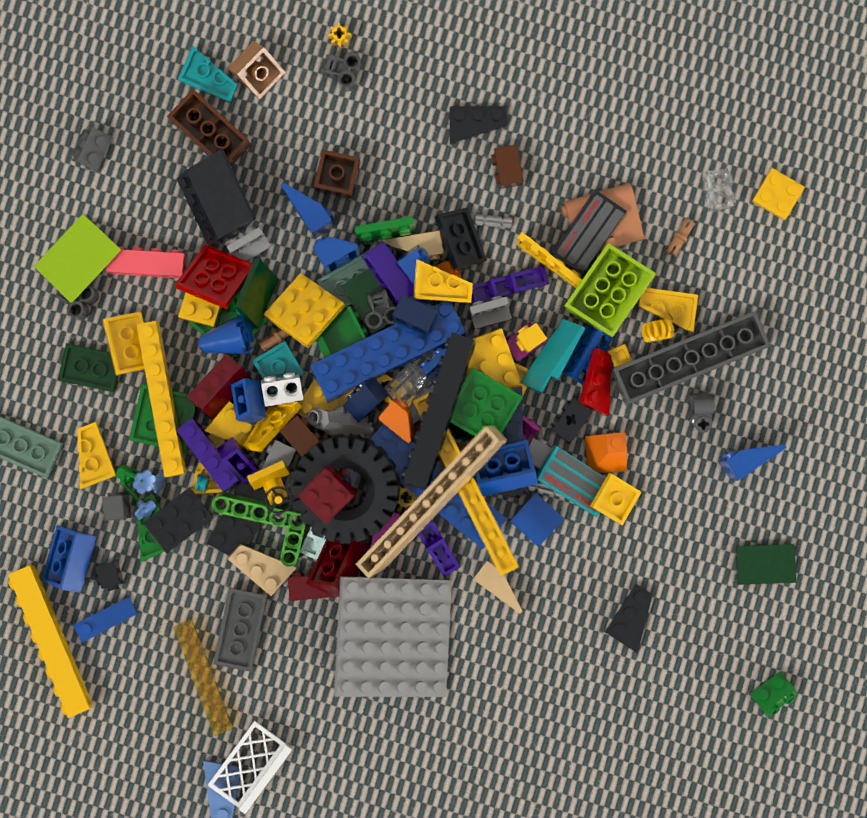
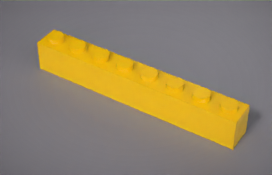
(161, 399)
(50, 641)

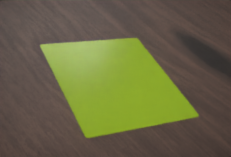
(77, 258)

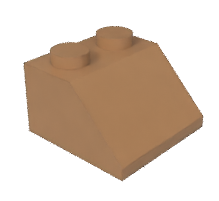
(256, 69)

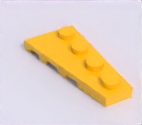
(548, 260)

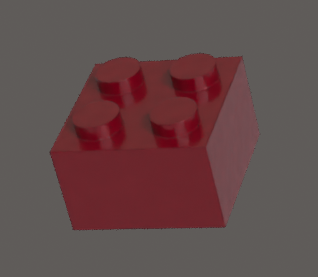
(327, 494)

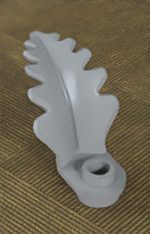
(339, 422)

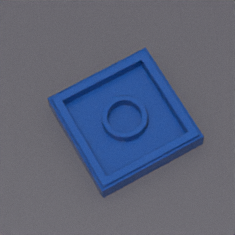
(536, 520)

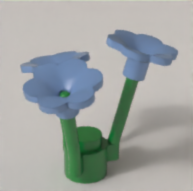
(142, 483)

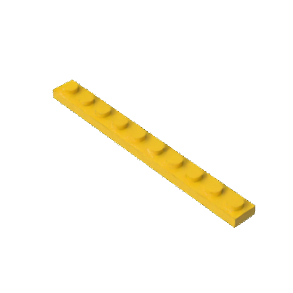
(476, 506)

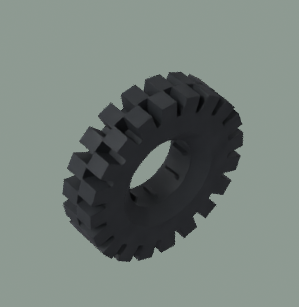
(378, 474)

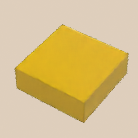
(620, 356)

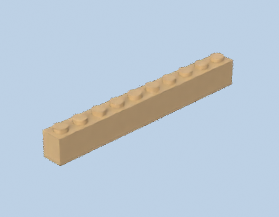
(431, 501)

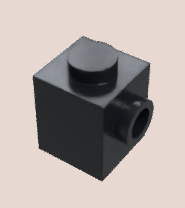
(109, 576)

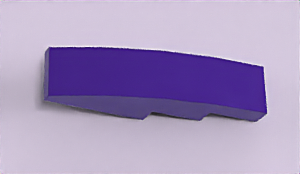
(510, 284)
(438, 548)

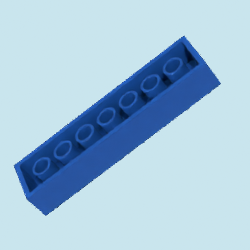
(383, 354)
(454, 510)

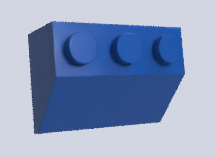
(335, 252)
(507, 469)
(68, 559)

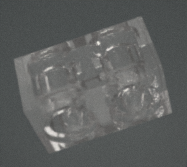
(713, 190)

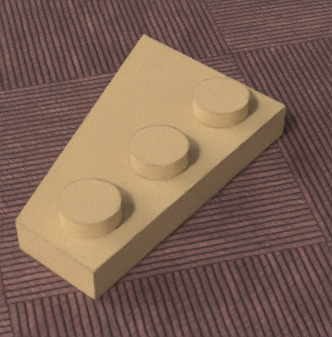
(261, 568)

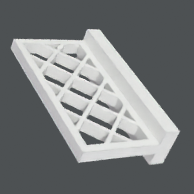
(262, 778)

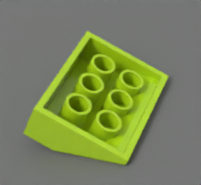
(609, 290)

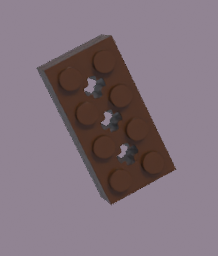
(210, 119)

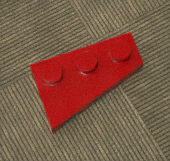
(597, 383)

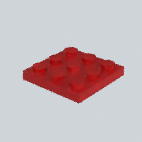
(214, 276)

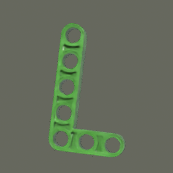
(268, 518)

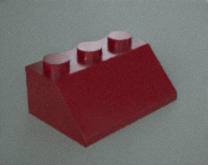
(215, 388)
(334, 562)

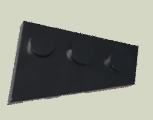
(475, 120)
(630, 619)

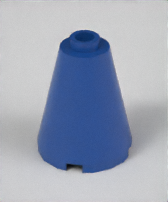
(228, 338)

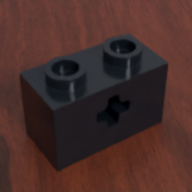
(580, 415)

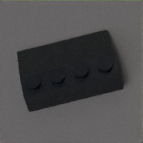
(216, 198)

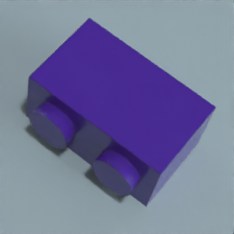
(237, 459)

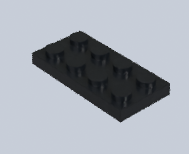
(233, 530)

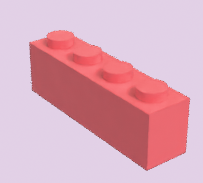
(148, 263)

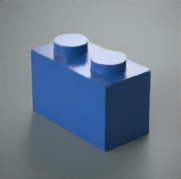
(248, 401)

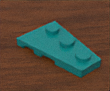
(206, 77)

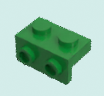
(774, 694)

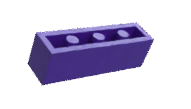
(389, 273)
(207, 454)

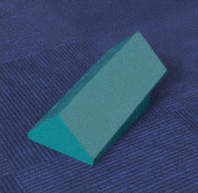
(553, 356)

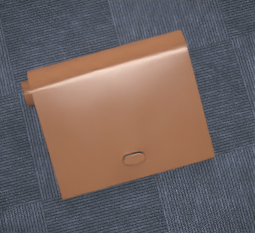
(629, 227)

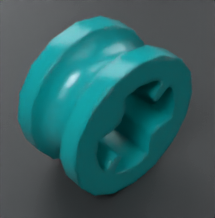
(202, 483)

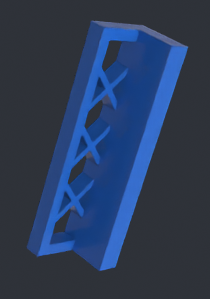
(581, 355)

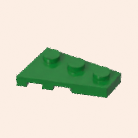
(148, 545)

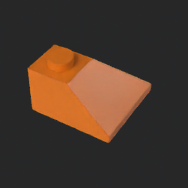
(399, 419)
(607, 452)

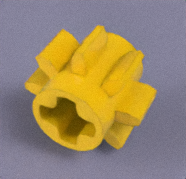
(343, 40)

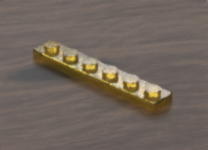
(203, 677)

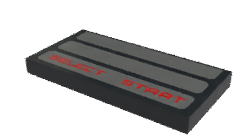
(588, 231)

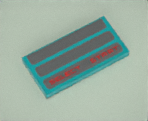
(571, 479)

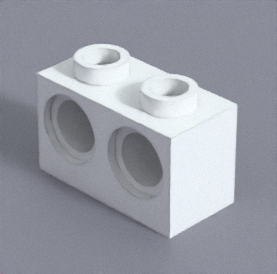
(282, 394)

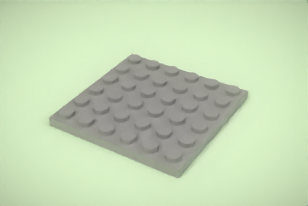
(392, 637)

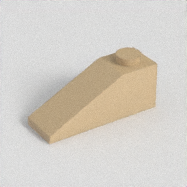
(429, 241)
(491, 580)

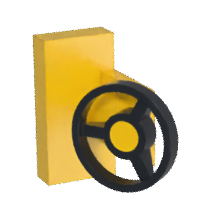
(273, 485)

